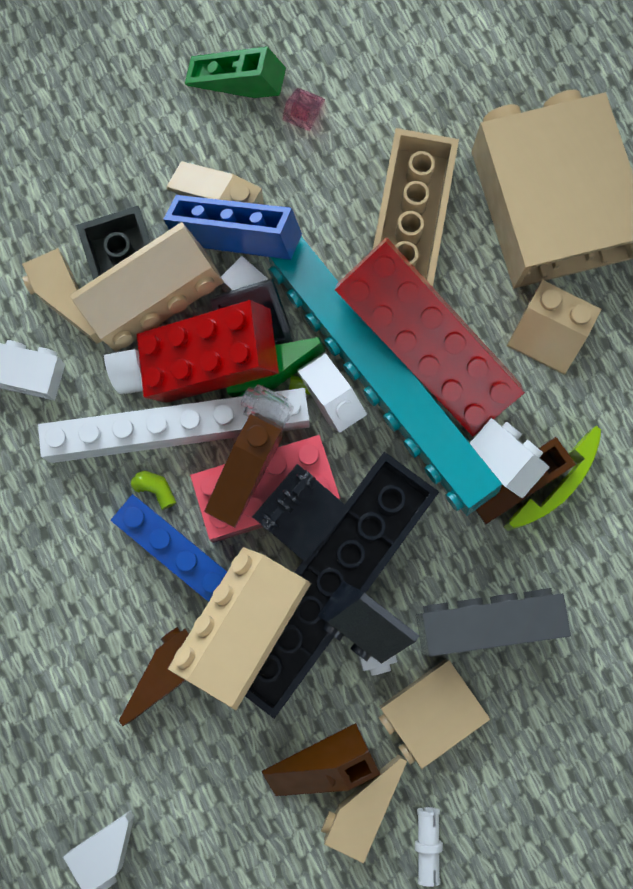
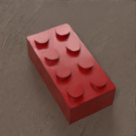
(207, 352)

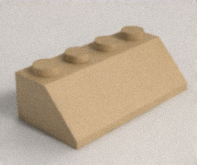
(147, 287)
(239, 627)

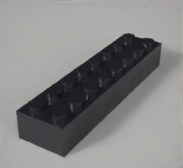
(354, 552)

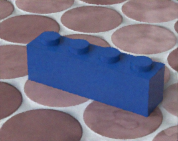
(237, 225)
(169, 547)

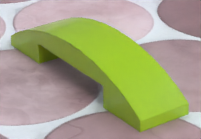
(583, 455)

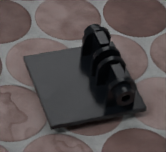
(301, 512)

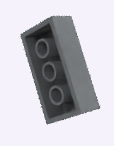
(492, 625)

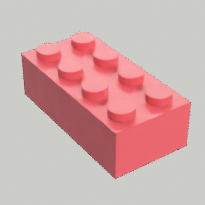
(306, 453)

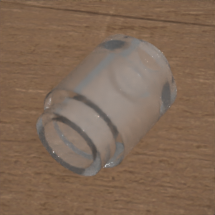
(267, 406)

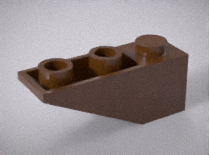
(554, 456)
(326, 766)

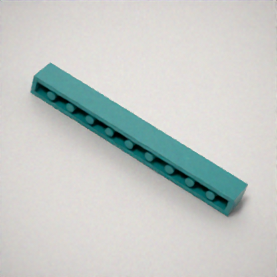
(387, 382)

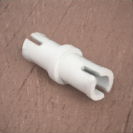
(428, 846)

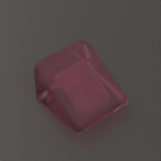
(302, 109)

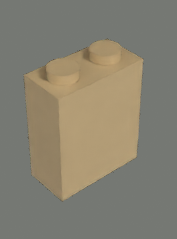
(433, 714)

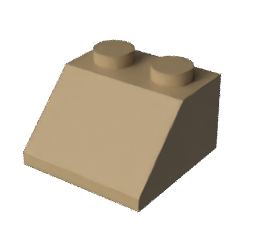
(554, 327)

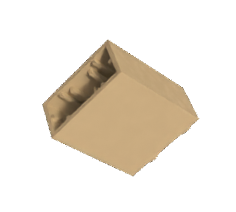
(556, 186)

